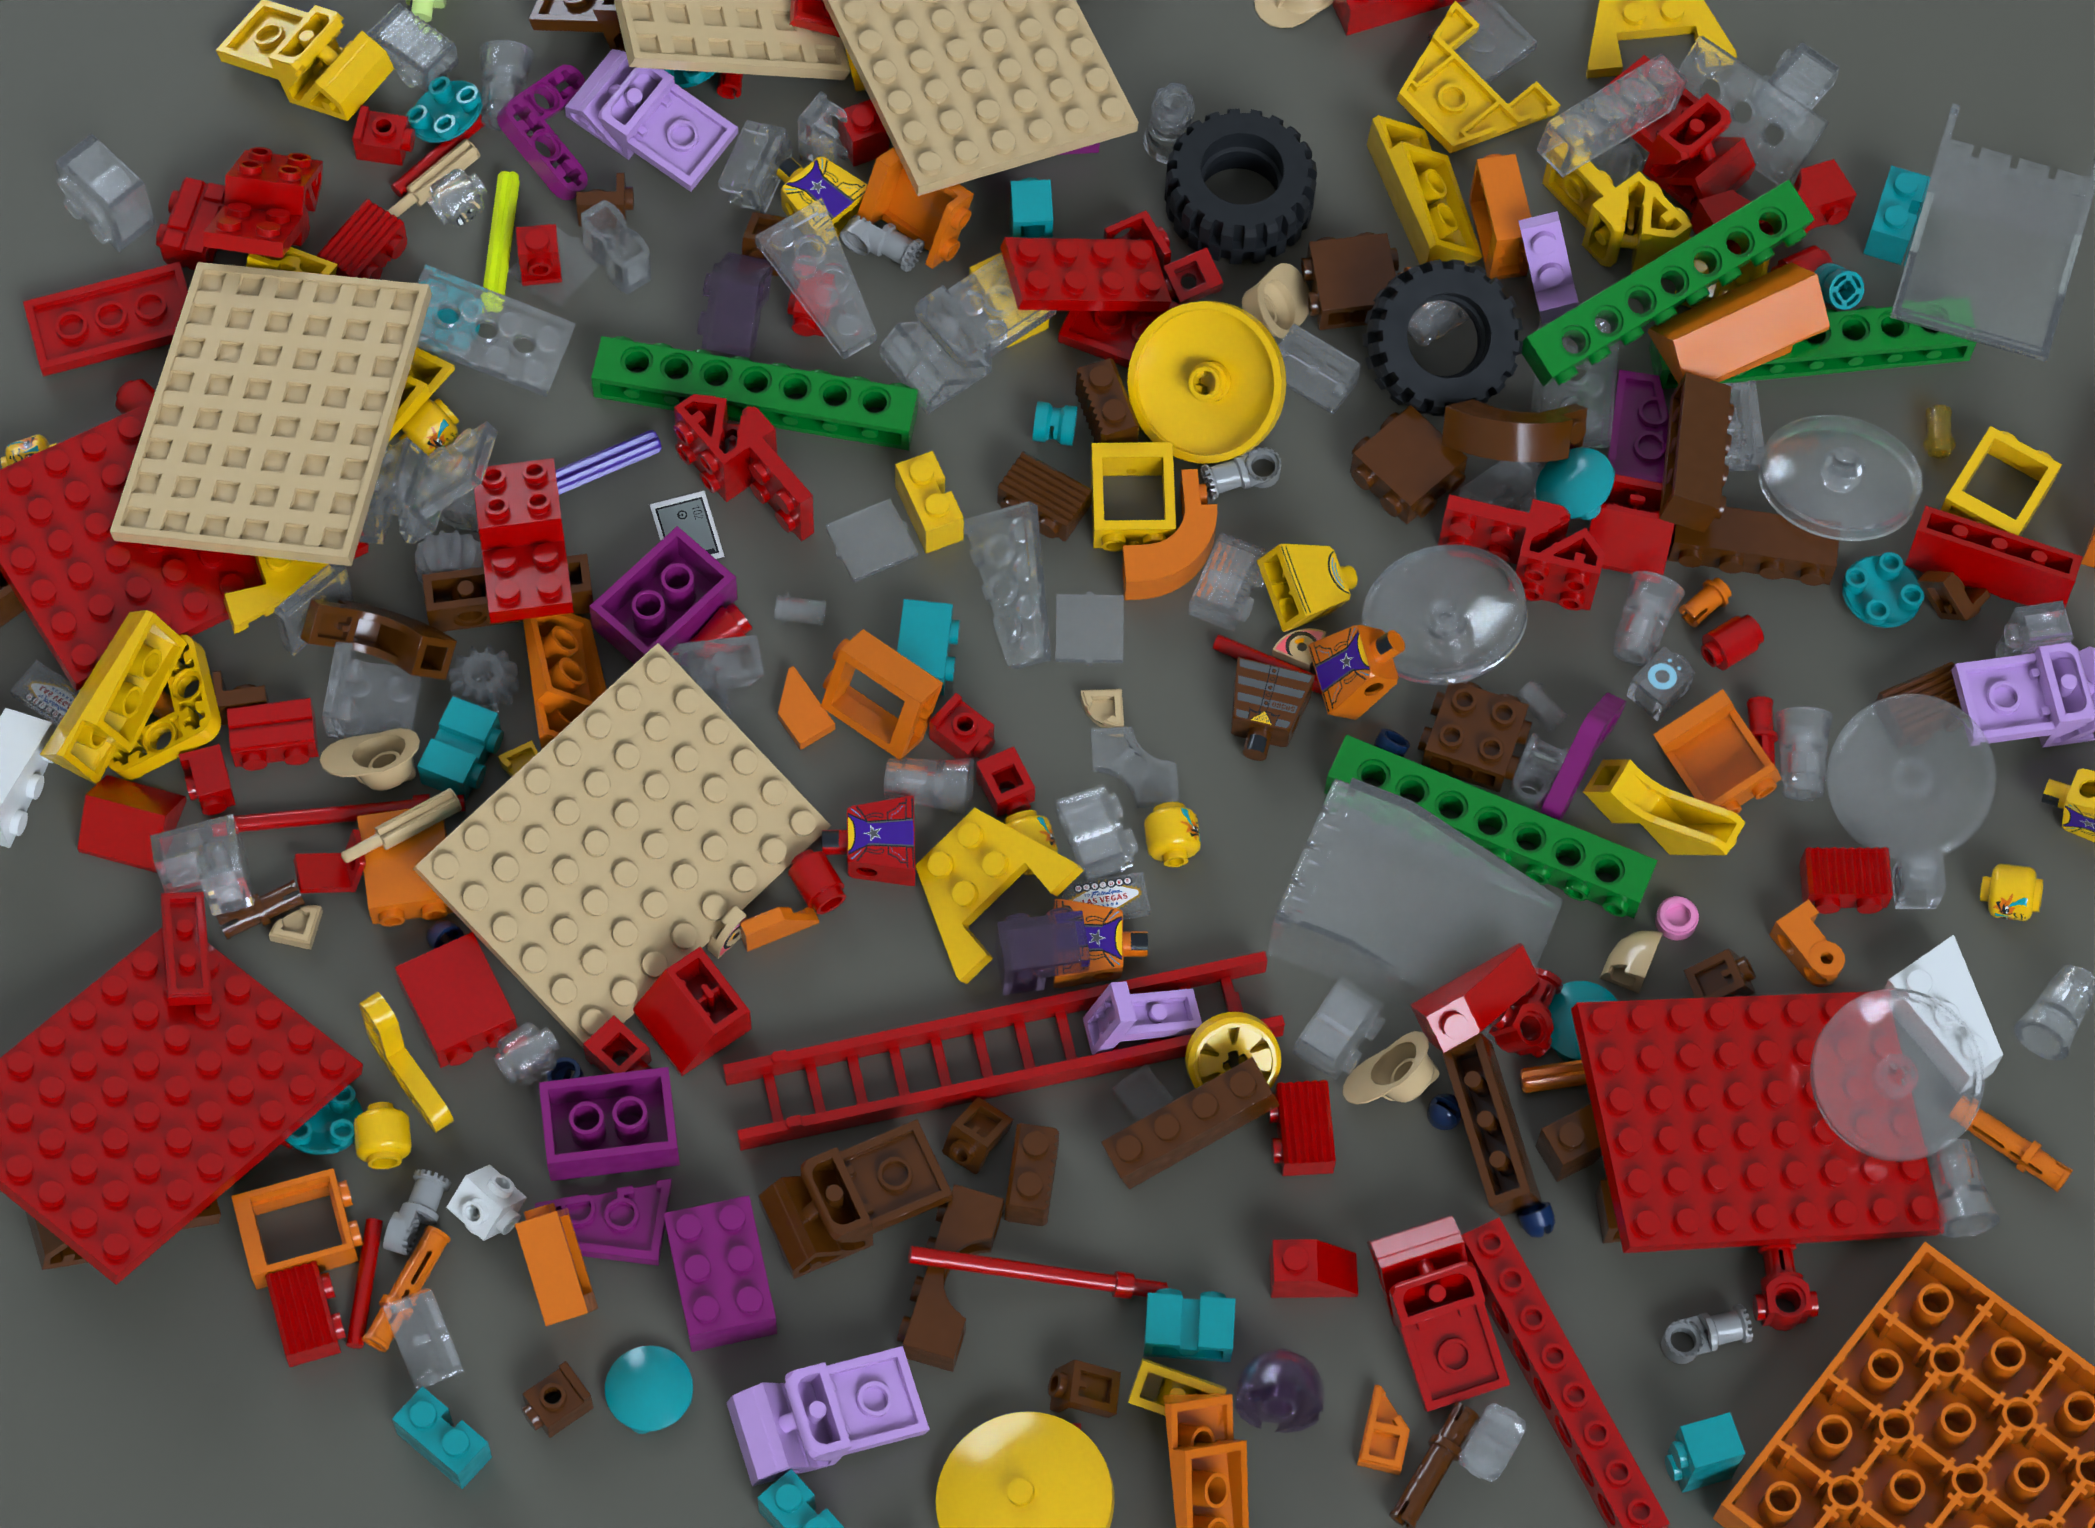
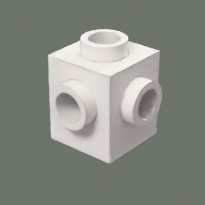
(487, 1203)

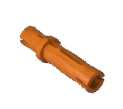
(2019, 1150)
(409, 1281)

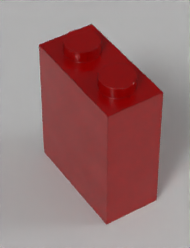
(456, 1000)

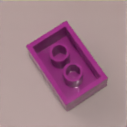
(663, 597)
(609, 1124)
(720, 1273)

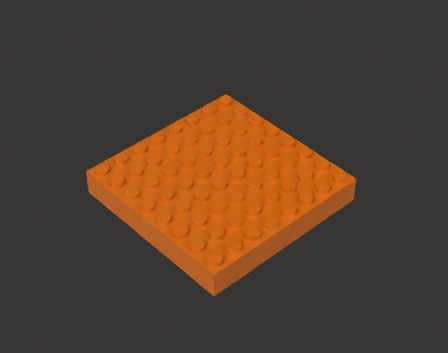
(1933, 1420)

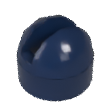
(1392, 742)
(438, 929)
(564, 1068)
(1440, 1116)
(1537, 1219)

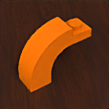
(1172, 563)

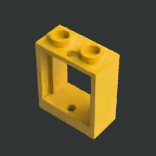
(2017, 455)
(1131, 460)

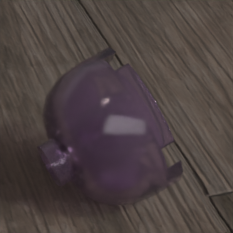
(1281, 1390)

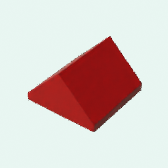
(122, 818)

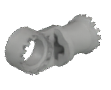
(865, 237)
(1239, 472)
(419, 1209)
(1708, 1333)

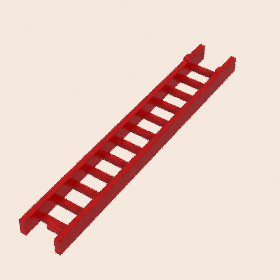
(975, 1024)

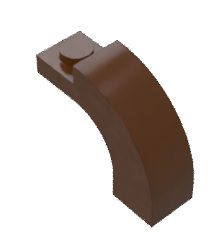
(1513, 435)
(381, 633)

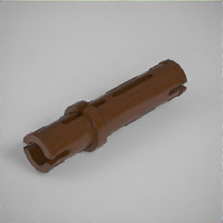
(1442, 1451)

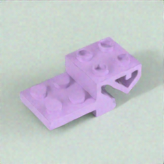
(651, 117)
(2032, 695)
(826, 1414)

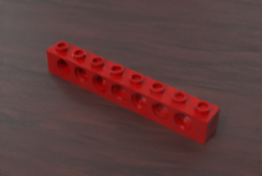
(1560, 1382)

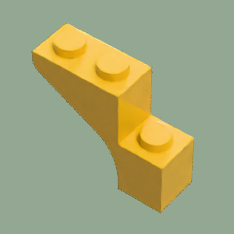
(1673, 819)

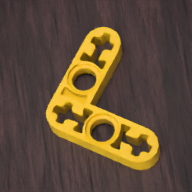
(180, 722)
(388, 1042)

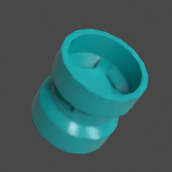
(1840, 286)
(1055, 423)

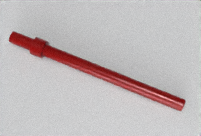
(326, 815)
(1120, 1284)

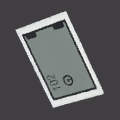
(692, 516)

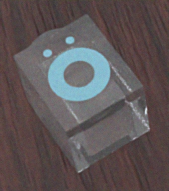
(1661, 683)
(1918, 879)

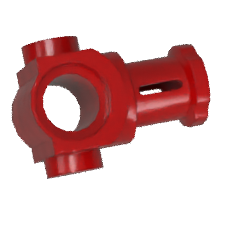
(1532, 1016)
(1783, 1283)

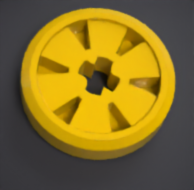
(1227, 1033)

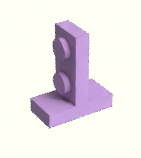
(1548, 265)
(1139, 1016)

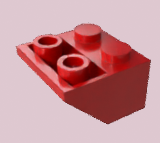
(1631, 527)
(692, 1012)

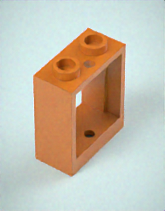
(1496, 206)
(895, 674)
(290, 1193)
(555, 1264)

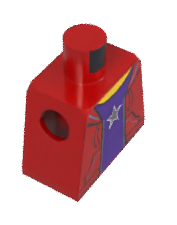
(877, 841)

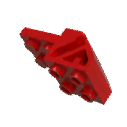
(1689, 154)
(266, 203)
(752, 462)
(523, 541)
(1546, 559)
(1439, 1312)

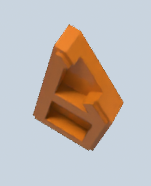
(802, 713)
(775, 925)
(1384, 1436)

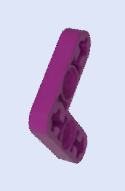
(534, 119)
(1590, 736)

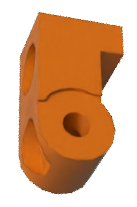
(1807, 947)

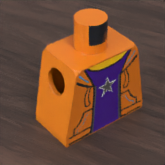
(1356, 668)
(1105, 942)

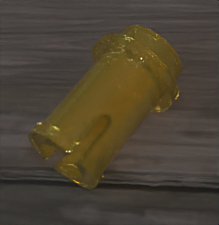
(1939, 439)

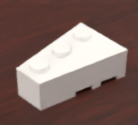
(20, 769)
(1946, 978)

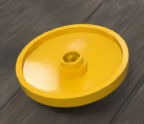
(1207, 381)
(1025, 1475)

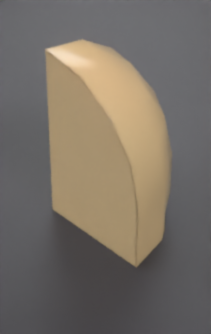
(1631, 959)

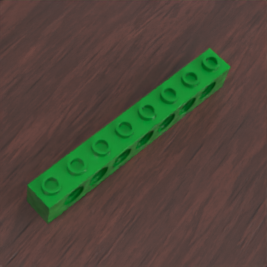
(1779, 207)
(1839, 354)
(809, 414)
(1514, 824)

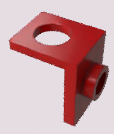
(1144, 228)
(328, 871)

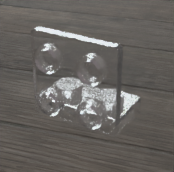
(367, 696)

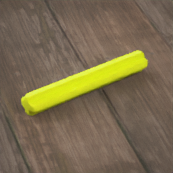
(501, 232)

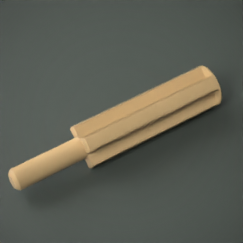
(418, 191)
(407, 824)

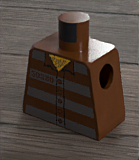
(1267, 705)

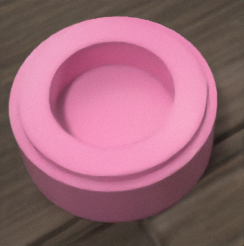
(1676, 918)

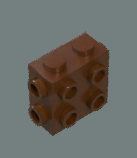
(1347, 277)
(1407, 465)
(1475, 735)

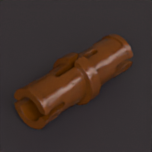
(264, 909)

